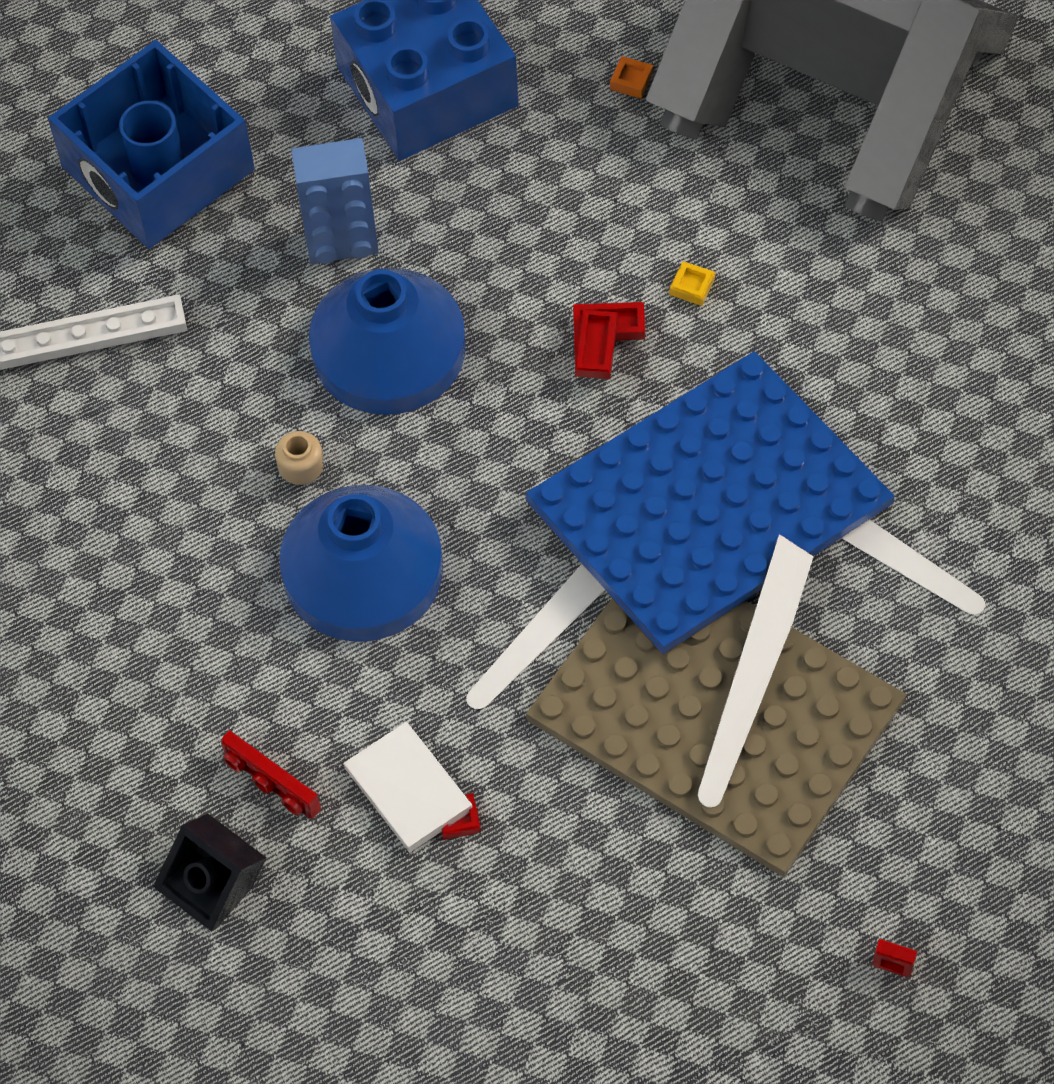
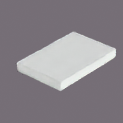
(408, 786)

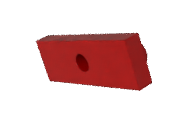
(269, 776)

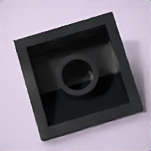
(208, 870)

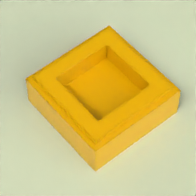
(692, 283)

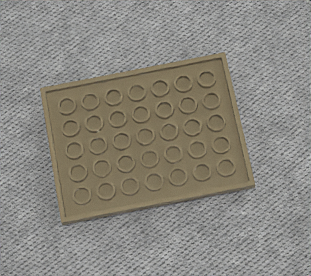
(659, 715)

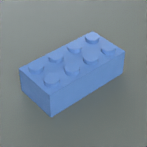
(335, 200)

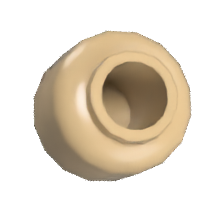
(299, 457)

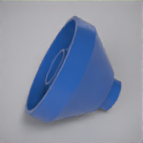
(387, 341)
(361, 563)

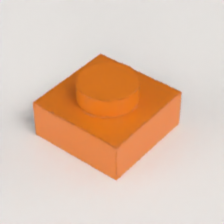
(631, 77)

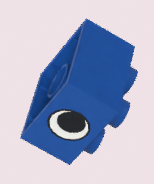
(424, 68)
(152, 143)

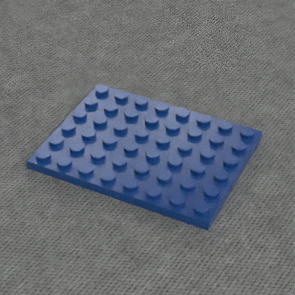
(695, 497)

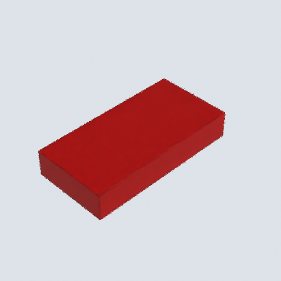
(596, 344)

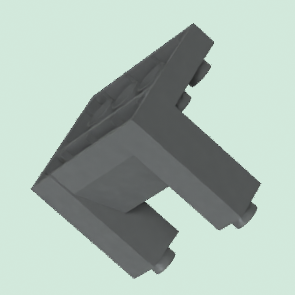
(888, 52)

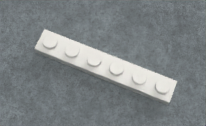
(91, 331)

